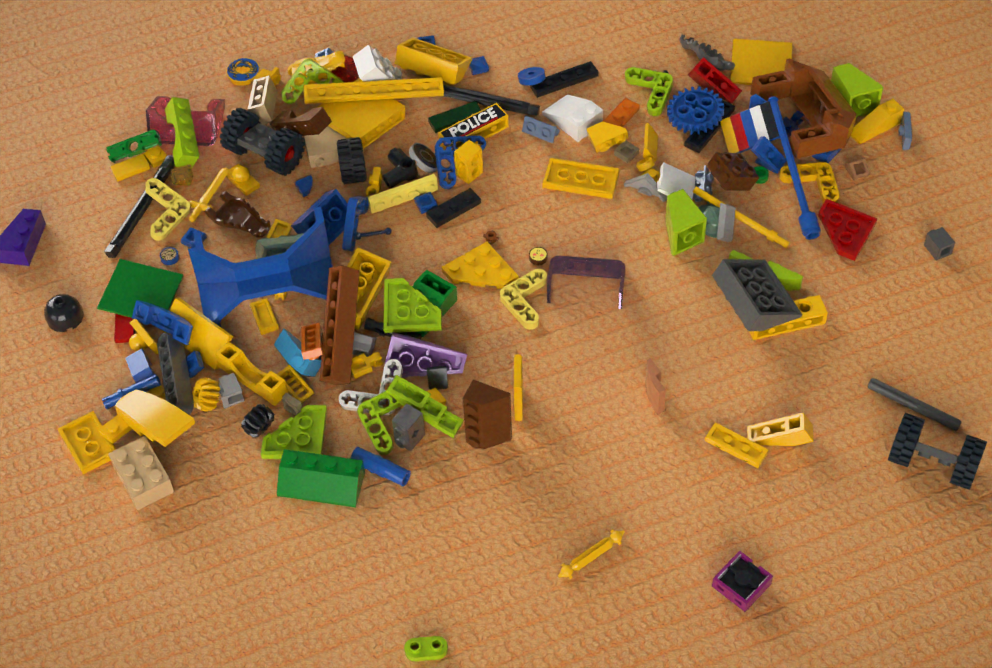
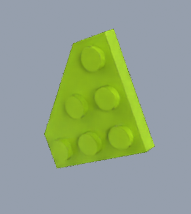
(408, 309)
(299, 433)

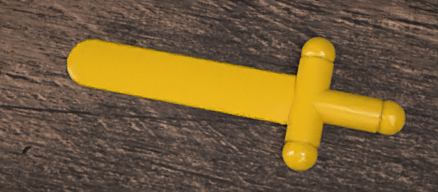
(202, 204)

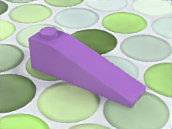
(418, 354)

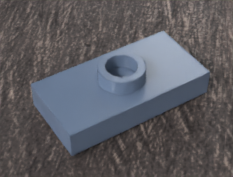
(905, 131)

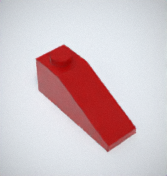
(709, 76)

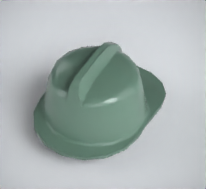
(712, 214)

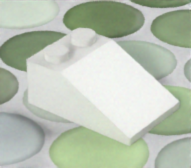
(574, 115)

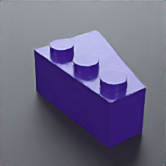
(22, 237)

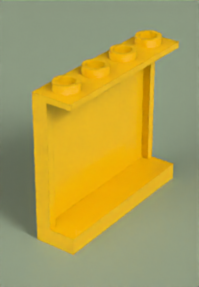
(364, 118)

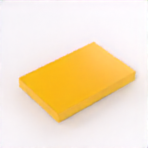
(518, 387)
(86, 443)

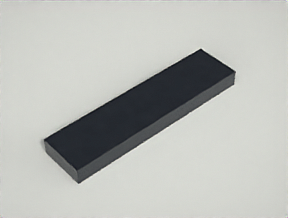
(565, 79)
(698, 141)

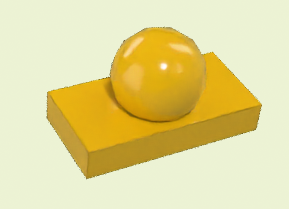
(242, 179)
(141, 338)

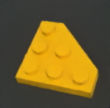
(480, 268)

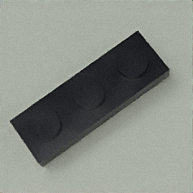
(453, 208)

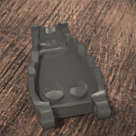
(705, 51)

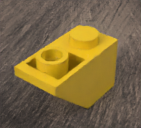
(605, 135)

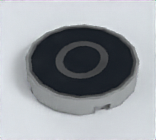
(424, 156)

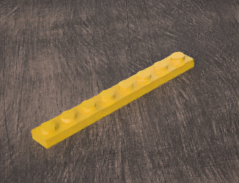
(373, 90)

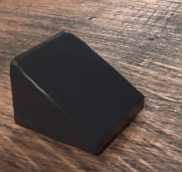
(437, 377)

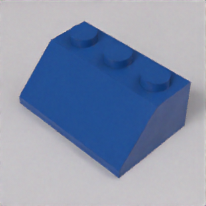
(334, 214)

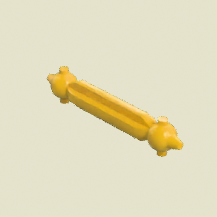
(591, 554)

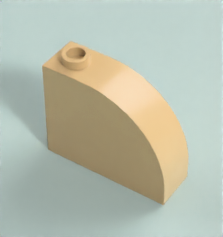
(323, 147)

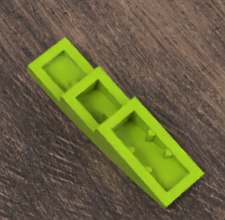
(433, 411)

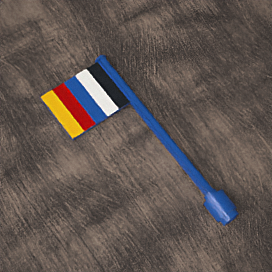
(743, 132)

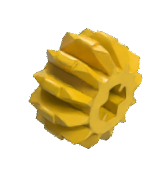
(206, 394)

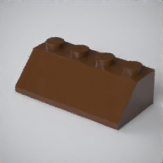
(487, 415)

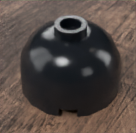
(63, 312)

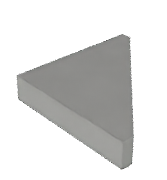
(646, 185)

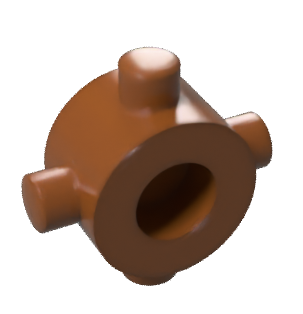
(491, 237)

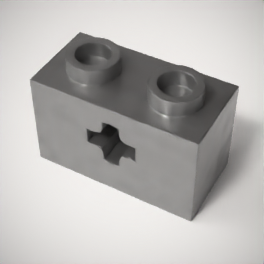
(408, 427)

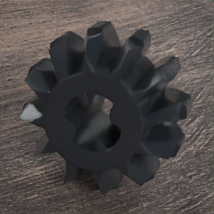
(257, 420)

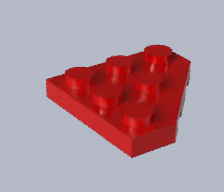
(846, 228)

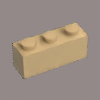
(263, 99)

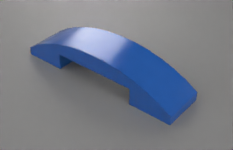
(164, 320)

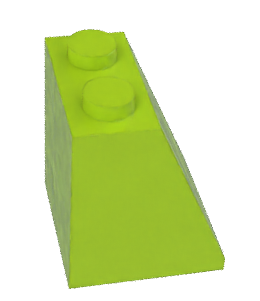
(857, 88)
(684, 222)

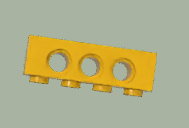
(813, 314)

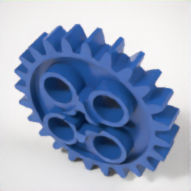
(695, 110)

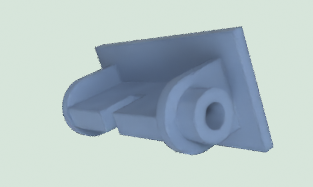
(540, 129)
(703, 180)

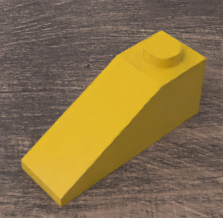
(878, 121)
(783, 431)

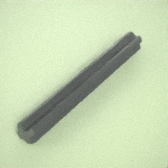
(914, 404)

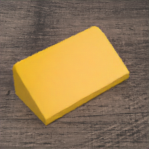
(650, 142)

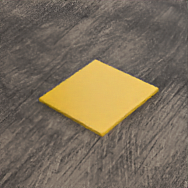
(758, 58)

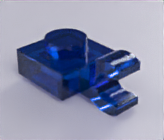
(792, 124)

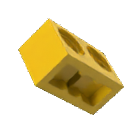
(468, 161)

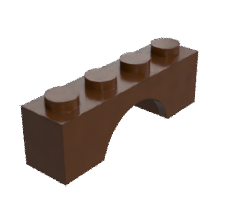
(310, 123)

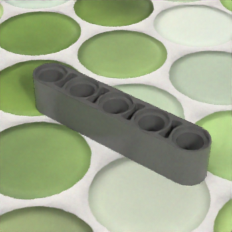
(175, 373)

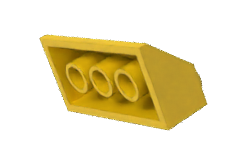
(432, 60)
(371, 279)

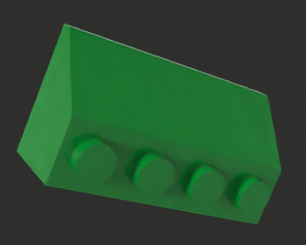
(320, 478)

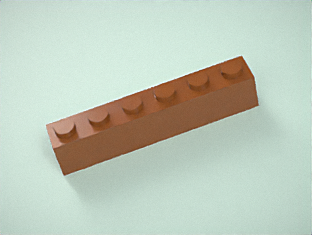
(339, 325)

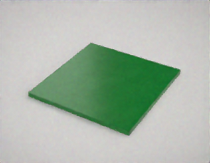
(138, 282)

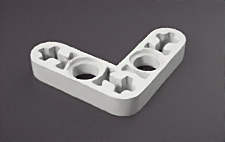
(386, 378)

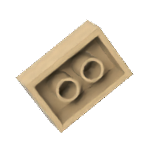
(141, 473)

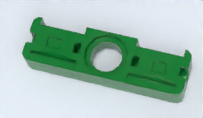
(122, 149)

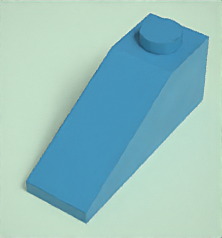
(290, 349)

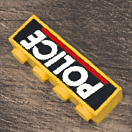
(483, 124)

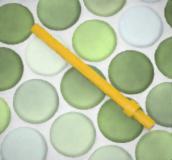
(771, 235)

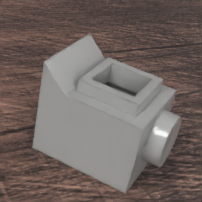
(230, 390)

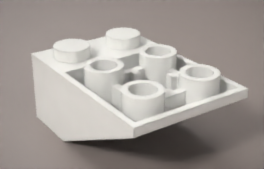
(374, 67)

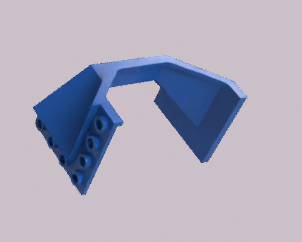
(299, 269)

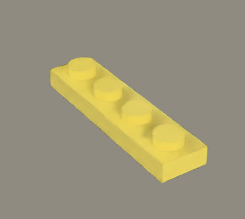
(402, 193)

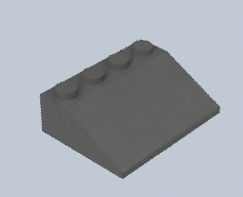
(755, 293)

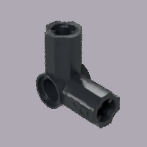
(404, 170)

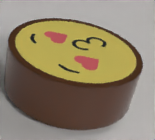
(538, 256)

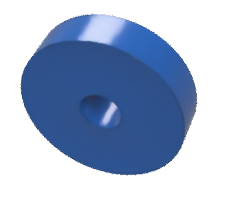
(531, 76)

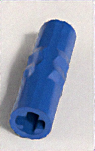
(381, 466)

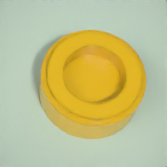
(645, 164)

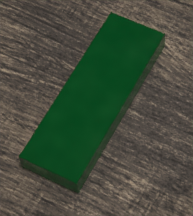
(451, 117)

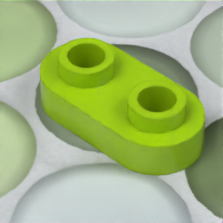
(426, 650)

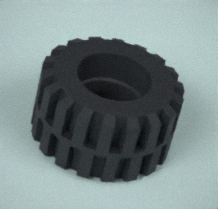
(351, 160)

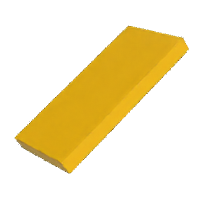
(581, 178)
(205, 334)

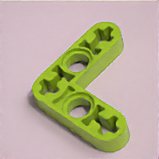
(312, 74)
(657, 85)
(377, 411)

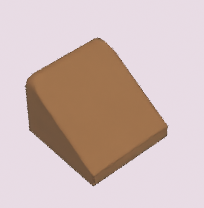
(857, 169)

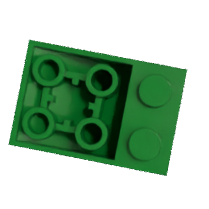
(437, 291)

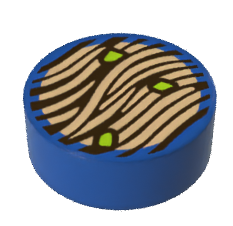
(169, 256)

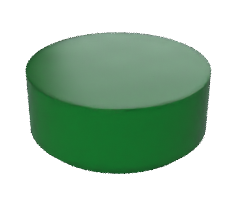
(763, 173)

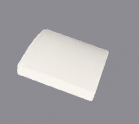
(673, 180)

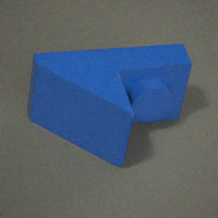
(768, 155)

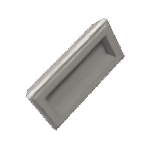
(726, 222)

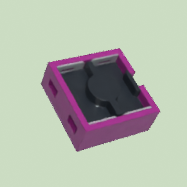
(742, 581)

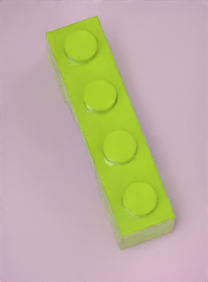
(185, 147)

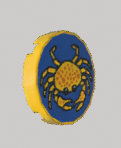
(242, 71)

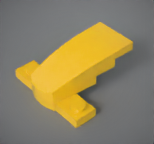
(147, 415)

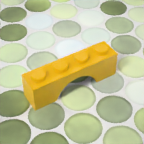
(266, 385)

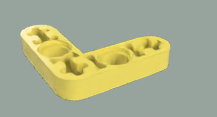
(172, 208)
(519, 294)

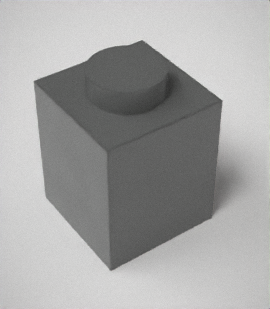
(939, 243)

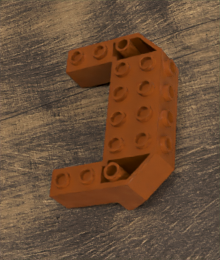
(818, 99)

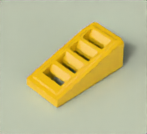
(289, 370)

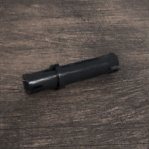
(378, 327)

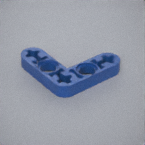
(448, 155)
(355, 207)

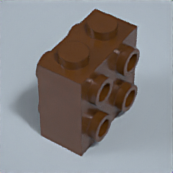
(732, 171)

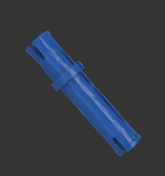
(144, 385)

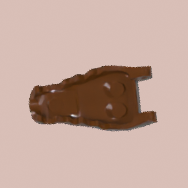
(239, 215)

